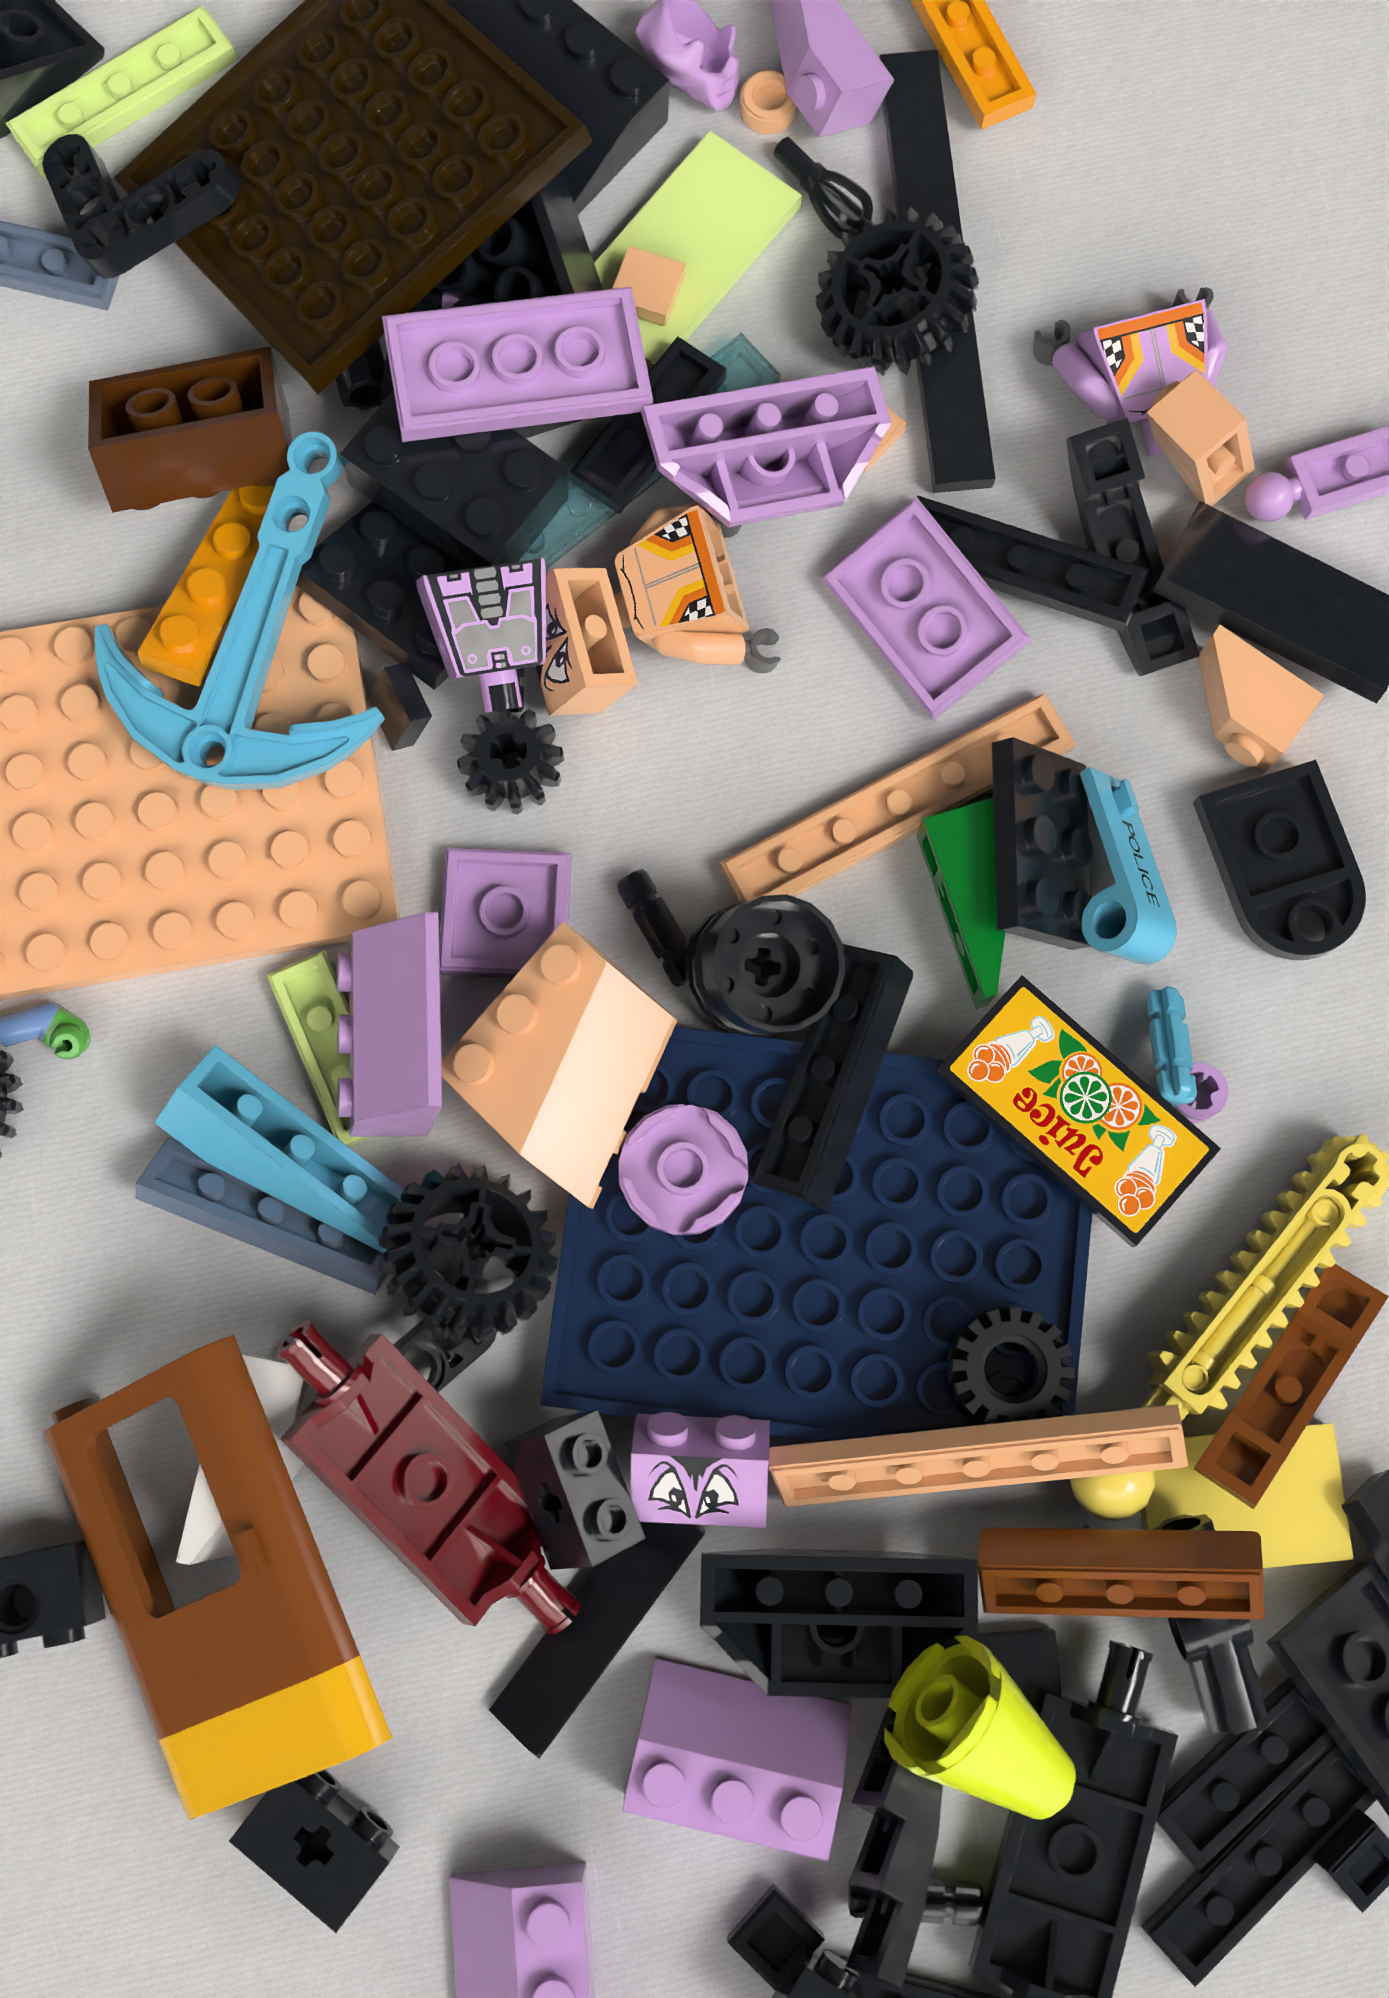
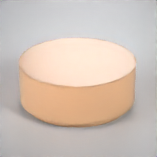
(765, 103)

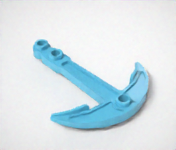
(244, 659)

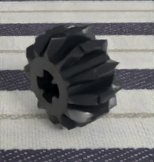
(486, 760)

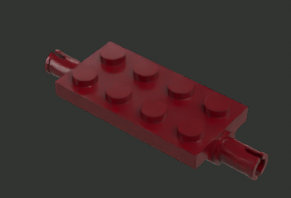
(420, 1479)

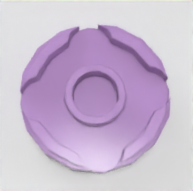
(683, 1169)

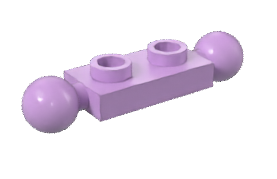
(1324, 478)

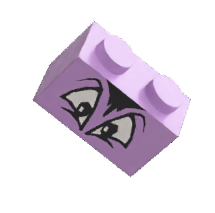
(700, 1470)

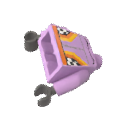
(1130, 361)

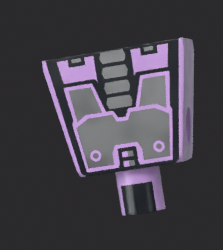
(489, 624)

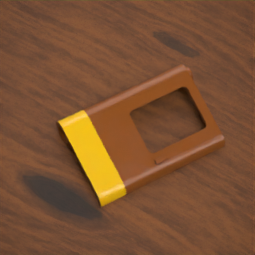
(254, 1675)

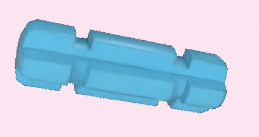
(1171, 1046)

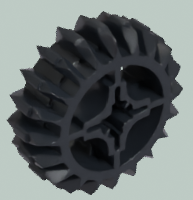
(901, 313)
(500, 1238)

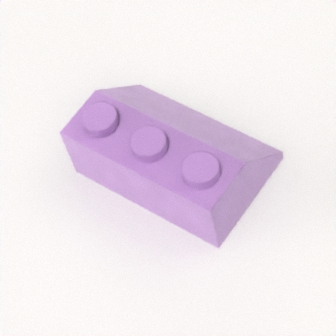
(391, 1028)
(738, 1760)
(522, 1933)

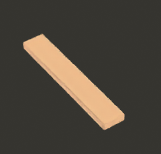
(889, 807)
(980, 1456)

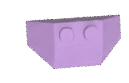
(771, 445)

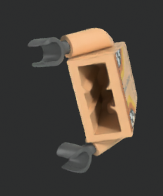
(685, 593)

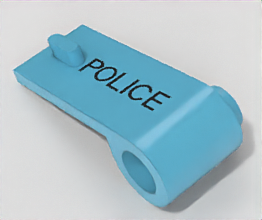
(1134, 913)

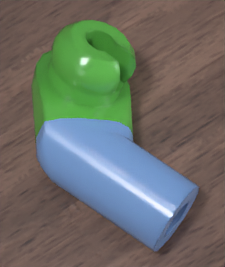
(51, 1025)

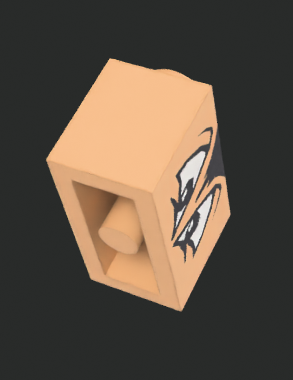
(585, 644)

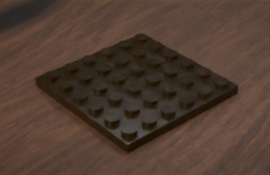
(365, 165)

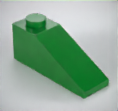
(962, 869)

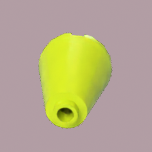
(977, 1732)

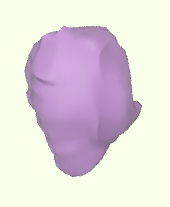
(691, 51)

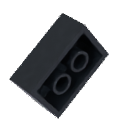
(465, 494)

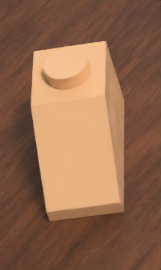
(1202, 437)
(1252, 700)

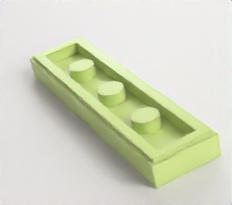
(126, 86)

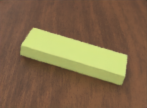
(311, 1010)

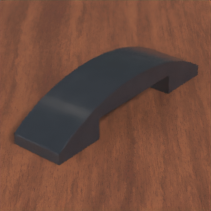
(1117, 525)

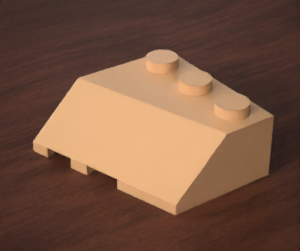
(562, 1060)

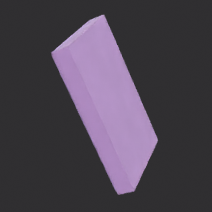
(926, 608)

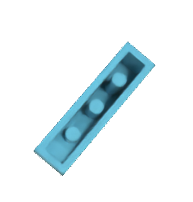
(274, 1146)

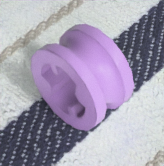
(1214, 1101)

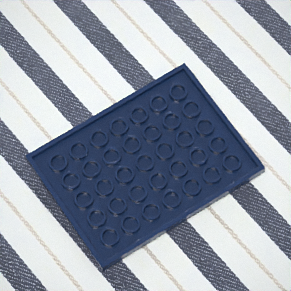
(809, 1311)

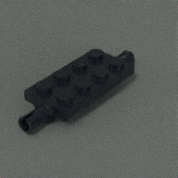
(1073, 1879)

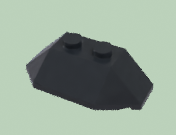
(834, 1616)

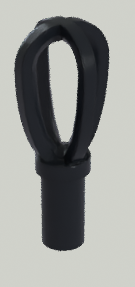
(815, 179)

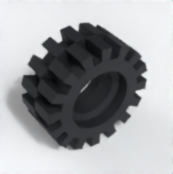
(1041, 1342)

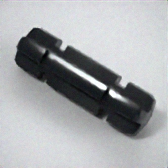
(655, 922)
(960, 1902)

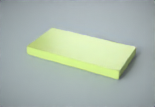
(715, 219)

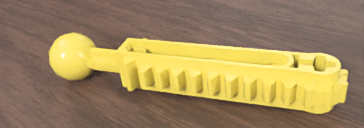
(1251, 1300)

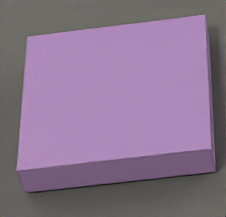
(500, 908)

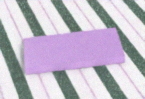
(517, 363)

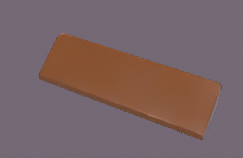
(1122, 1572)

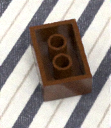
(189, 429)

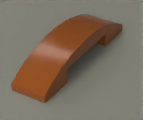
(1290, 1385)

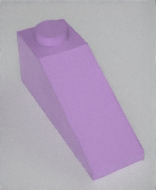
(828, 65)

